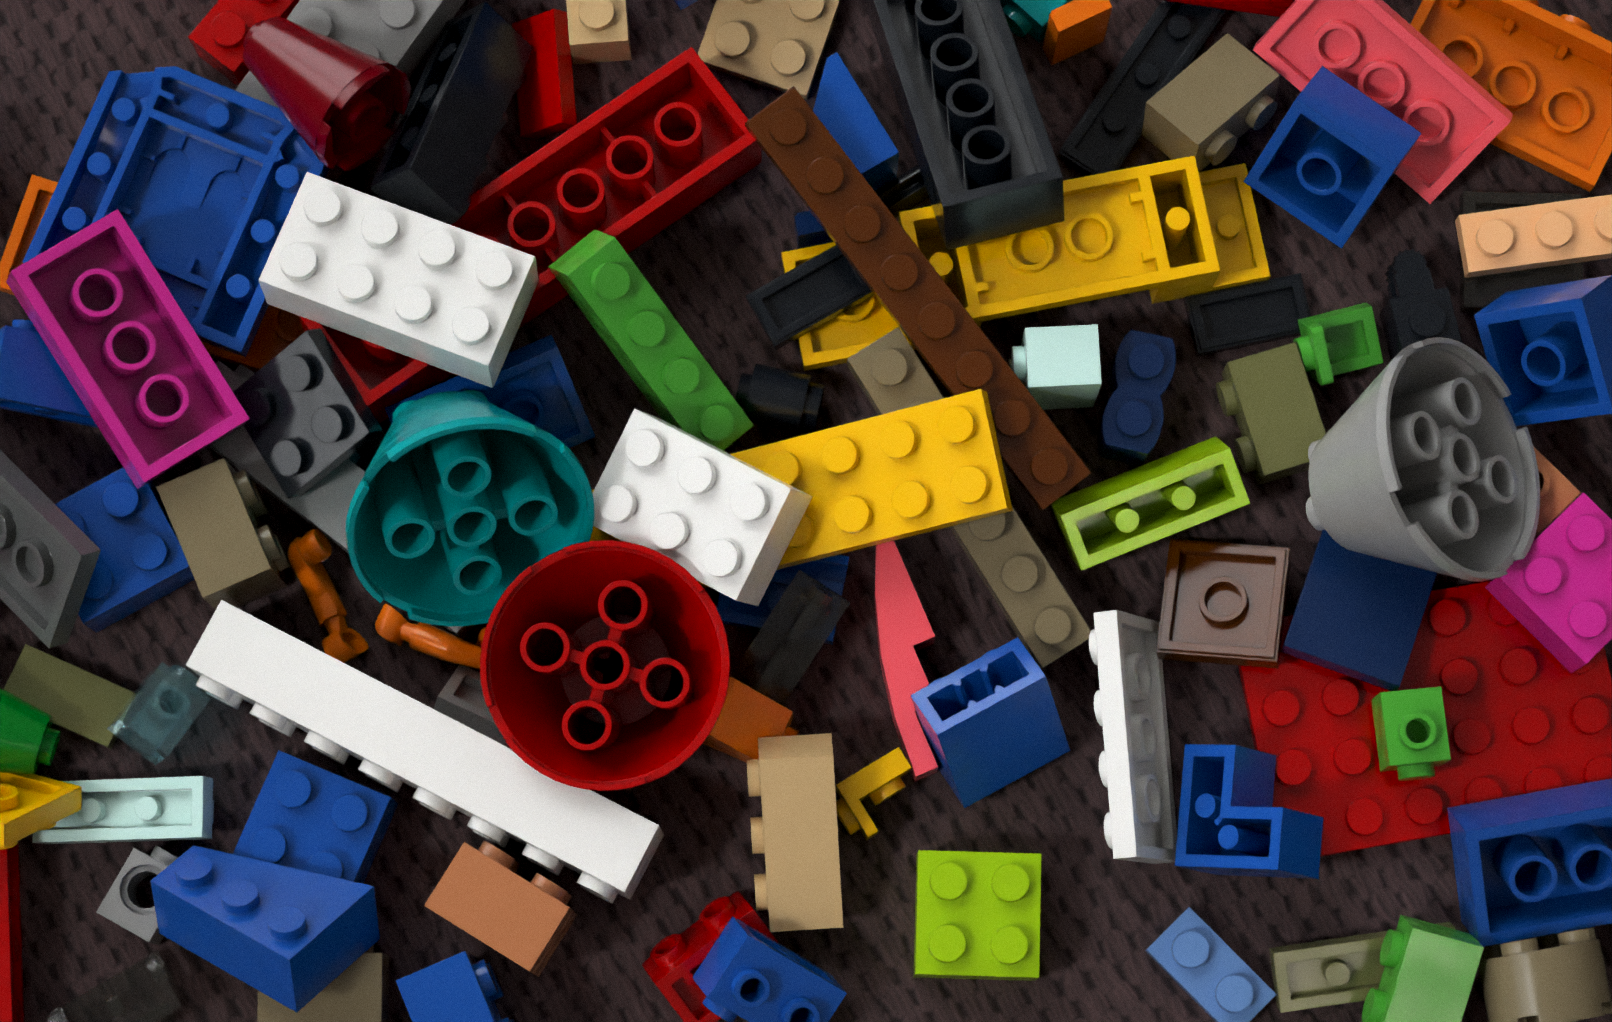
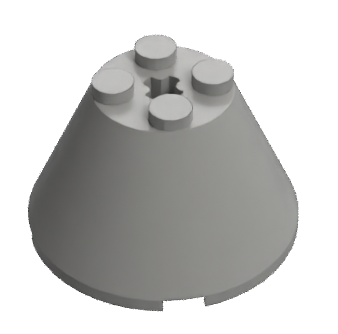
(1429, 468)

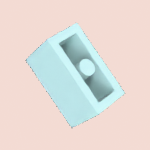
(1059, 365)

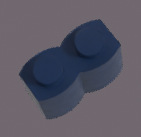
(1135, 408)

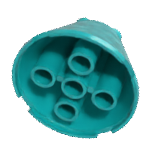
(462, 507)

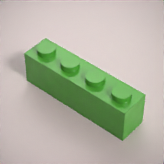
(648, 340)

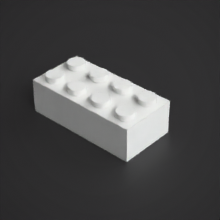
(399, 279)

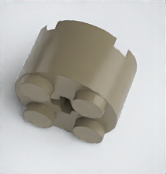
(1546, 979)

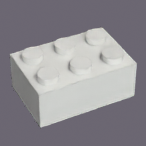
(697, 507)

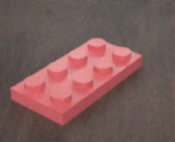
(1397, 69)

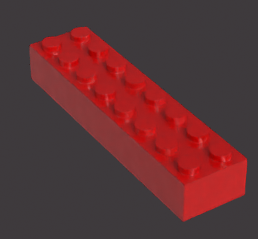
(614, 172)

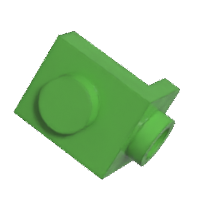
(1338, 342)

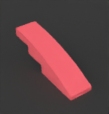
(900, 633)

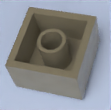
(222, 534)

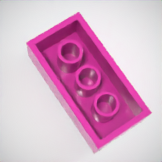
(127, 348)

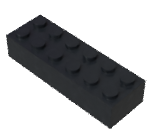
(969, 117)

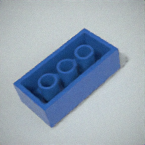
(1534, 862)

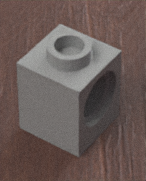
(121, 901)

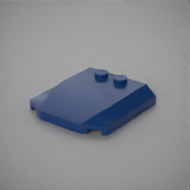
(198, 183)

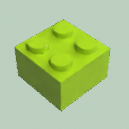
(977, 915)

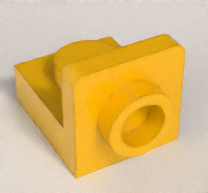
(877, 780)

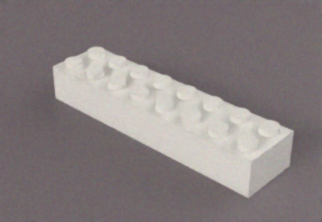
(424, 749)

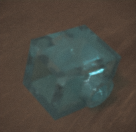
(145, 724)

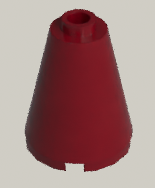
(327, 90)

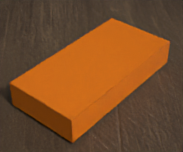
(1075, 28)

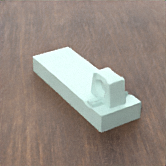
(137, 811)

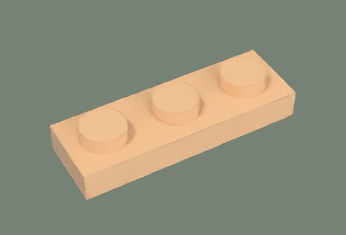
(1535, 236)

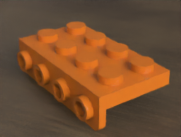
(1541, 70)

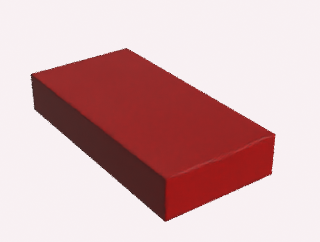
(547, 93)

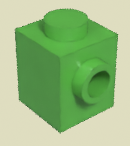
(1411, 732)

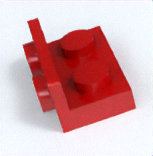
(680, 955)

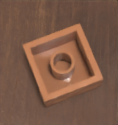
(501, 907)

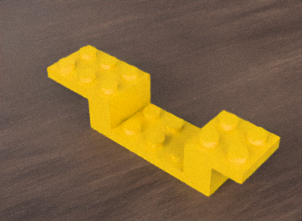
(1120, 235)

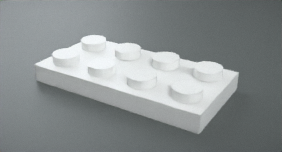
(1135, 738)

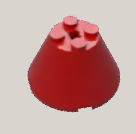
(547, 652)

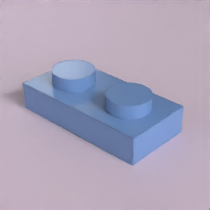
(1210, 970)

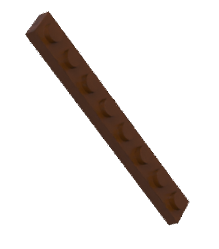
(914, 293)

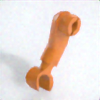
(306, 560)
(428, 639)

